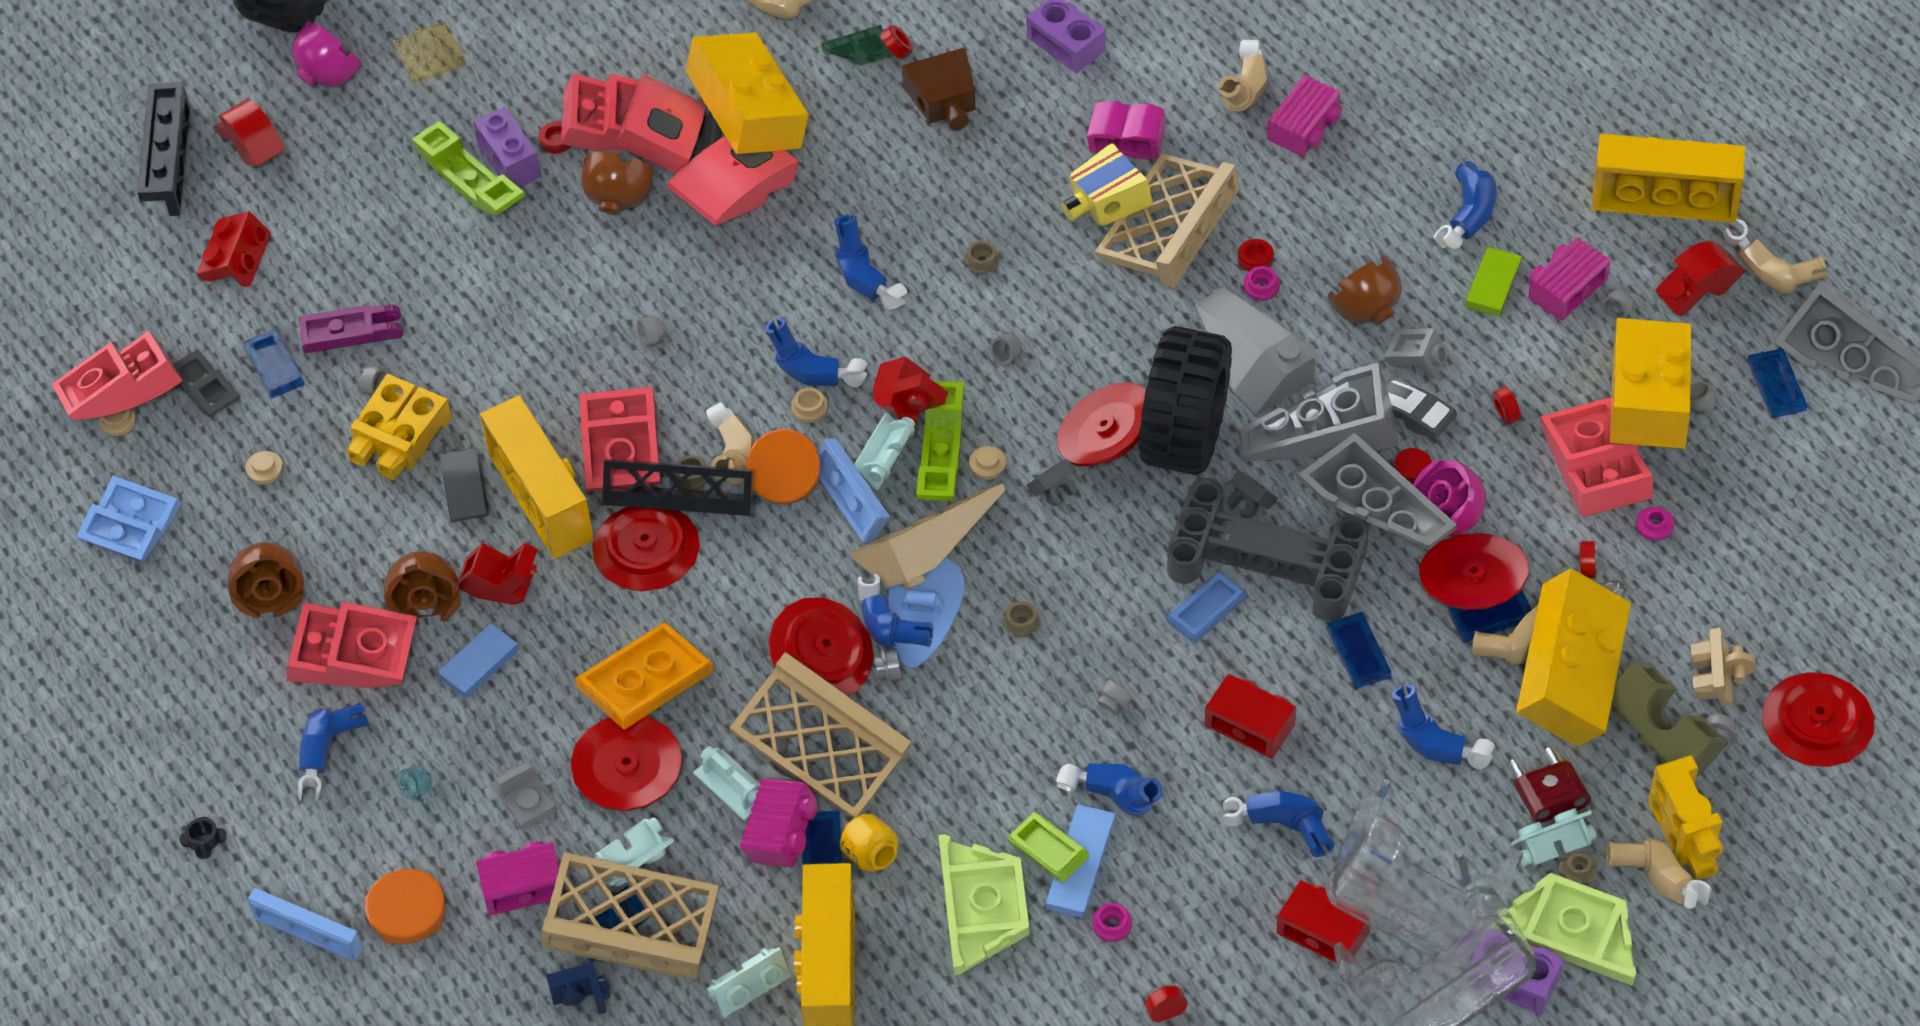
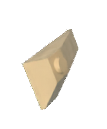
(921, 547)

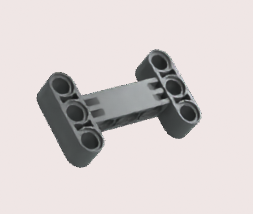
(1267, 549)

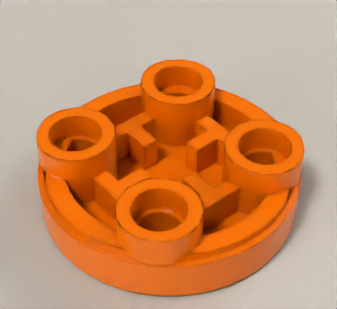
(784, 466)
(405, 906)

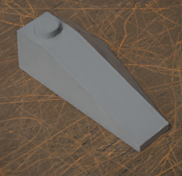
(1847, 338)
(1265, 356)
(1324, 419)
(1368, 487)

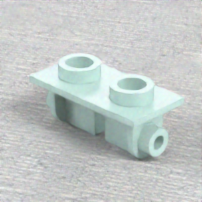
(884, 448)
(728, 781)
(1569, 830)
(644, 844)
(756, 977)

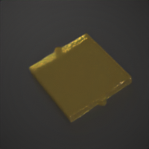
(429, 52)

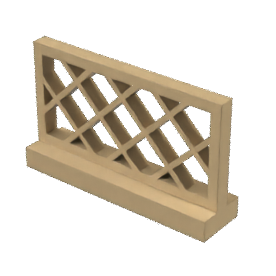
(1196, 225)
(839, 709)
(623, 947)

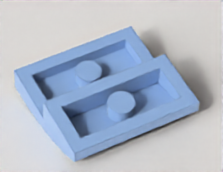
(128, 519)

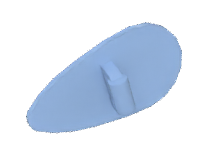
(930, 601)

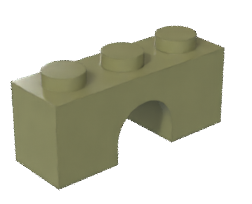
(1641, 701)

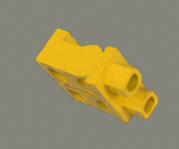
(397, 426)
(1686, 817)

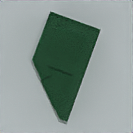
(858, 47)

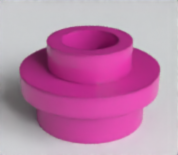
(1261, 275)
(1653, 531)
(1108, 912)

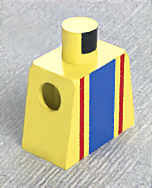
(1107, 188)

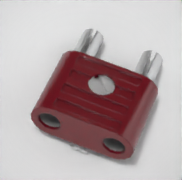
(1550, 788)

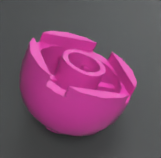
(322, 57)
(1454, 491)

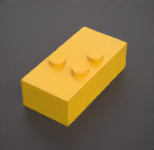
(746, 93)
(1668, 178)
(1651, 383)
(537, 476)
(1573, 657)
(828, 945)

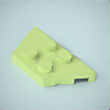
(982, 902)
(1578, 926)

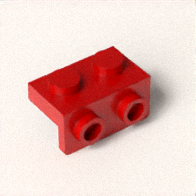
(234, 249)

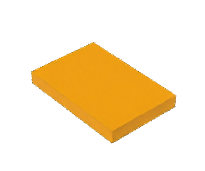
(644, 675)

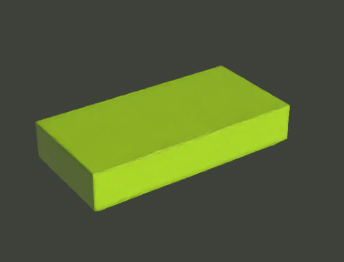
(1493, 281)
(1048, 847)

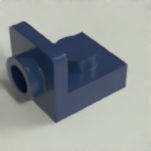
(575, 983)

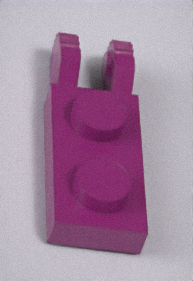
(349, 327)

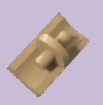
(1724, 665)

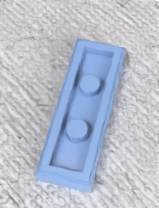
(851, 492)
(1092, 831)
(305, 924)

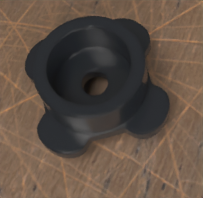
(198, 828)

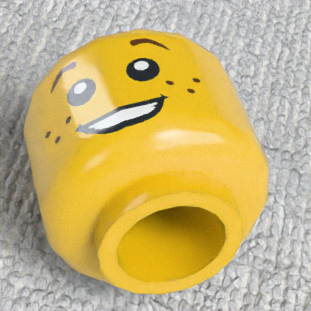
(869, 843)

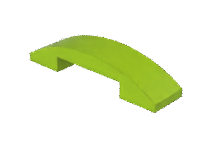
(464, 172)
(942, 446)

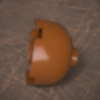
(615, 183)
(1368, 293)
(265, 580)
(418, 582)

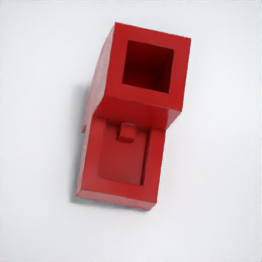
(250, 132)
(1699, 270)
(906, 389)
(496, 576)

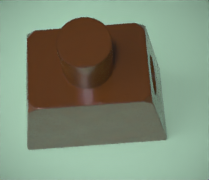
(942, 87)

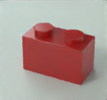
(1250, 715)
(1317, 924)

